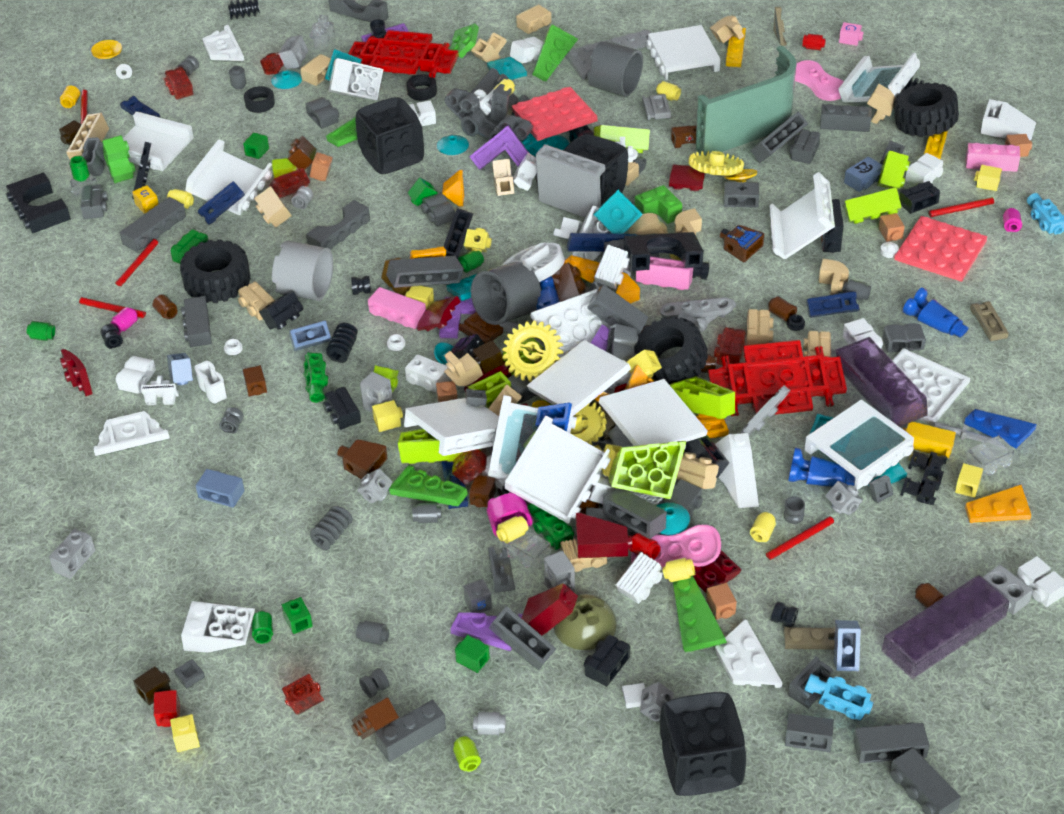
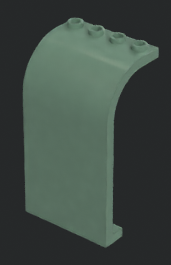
(747, 112)

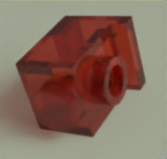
(271, 63)

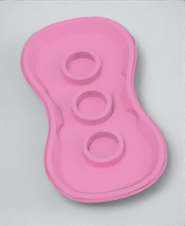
(822, 84)
(697, 543)

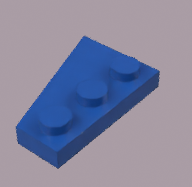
(991, 424)

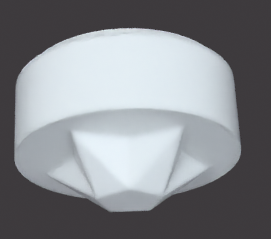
(889, 249)

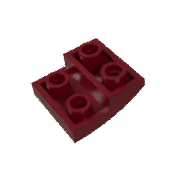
(686, 177)
(438, 314)
(75, 372)
(716, 573)

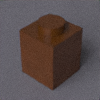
(254, 381)
(482, 491)

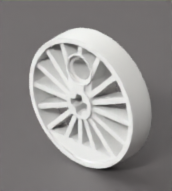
(542, 258)

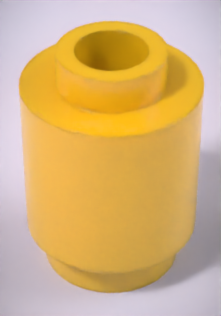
(69, 96)

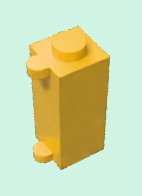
(931, 438)

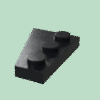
(144, 166)

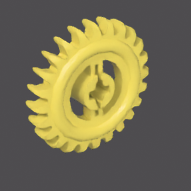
(716, 163)
(515, 345)
(594, 424)

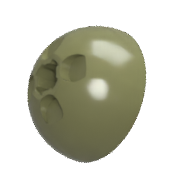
(587, 624)

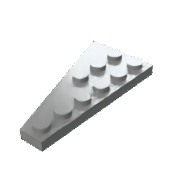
(581, 57)

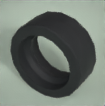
(421, 94)
(259, 106)

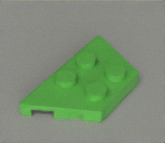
(464, 39)

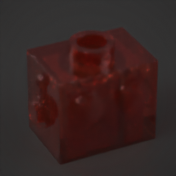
(469, 465)
(302, 694)

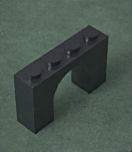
(36, 217)
(682, 245)

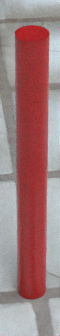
(84, 101)
(960, 207)
(137, 262)
(107, 306)
(800, 538)

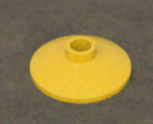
(106, 49)
(742, 176)

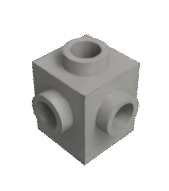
(374, 486)
(844, 498)
(653, 699)

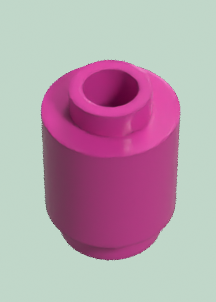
(1012, 220)
(124, 319)

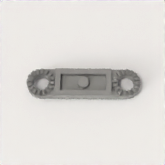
(698, 308)
(768, 409)

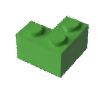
(116, 156)
(659, 202)

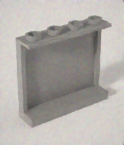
(568, 180)

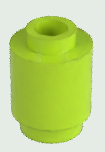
(466, 754)

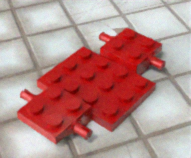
(405, 52)
(781, 364)

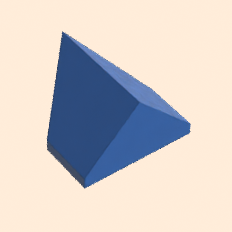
(559, 413)

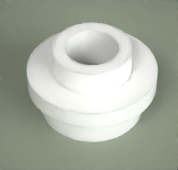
(124, 67)
(396, 342)
(233, 347)

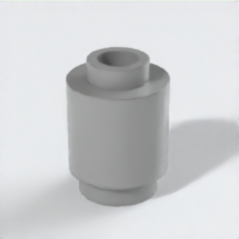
(489, 723)

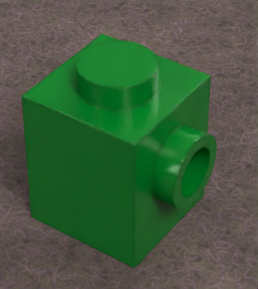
(256, 145)
(421, 190)
(297, 615)
(472, 653)

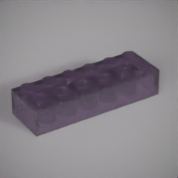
(882, 382)
(945, 626)

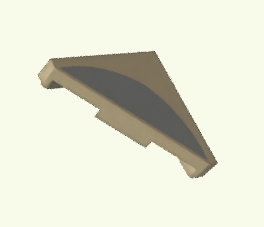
(778, 26)

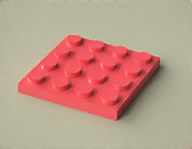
(555, 113)
(941, 248)

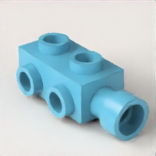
(1046, 214)
(840, 696)

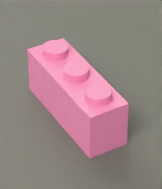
(992, 155)
(666, 274)
(396, 307)

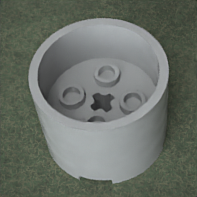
(303, 270)

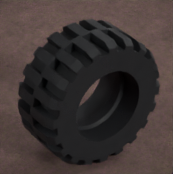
(926, 109)
(212, 256)
(670, 334)

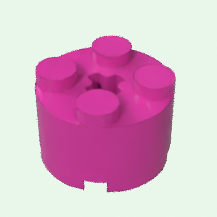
(505, 508)

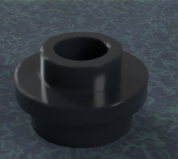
(796, 322)

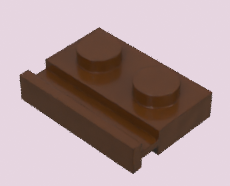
(476, 325)

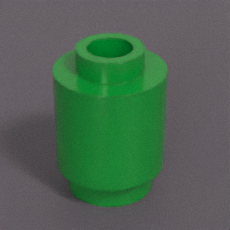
(79, 168)
(471, 260)
(41, 330)
(262, 627)

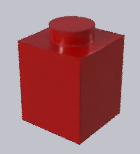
(166, 707)

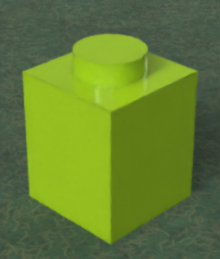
(282, 167)

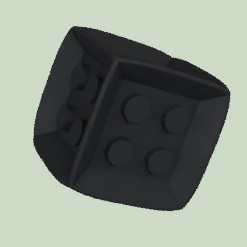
(389, 135)
(608, 153)
(702, 743)

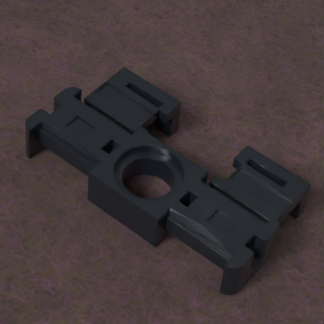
(927, 487)

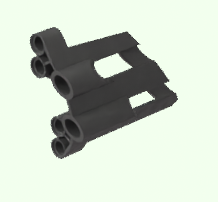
(475, 121)

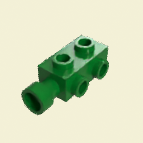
(315, 376)
(551, 527)

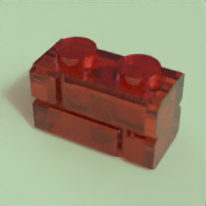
(178, 83)
(290, 182)
(731, 345)

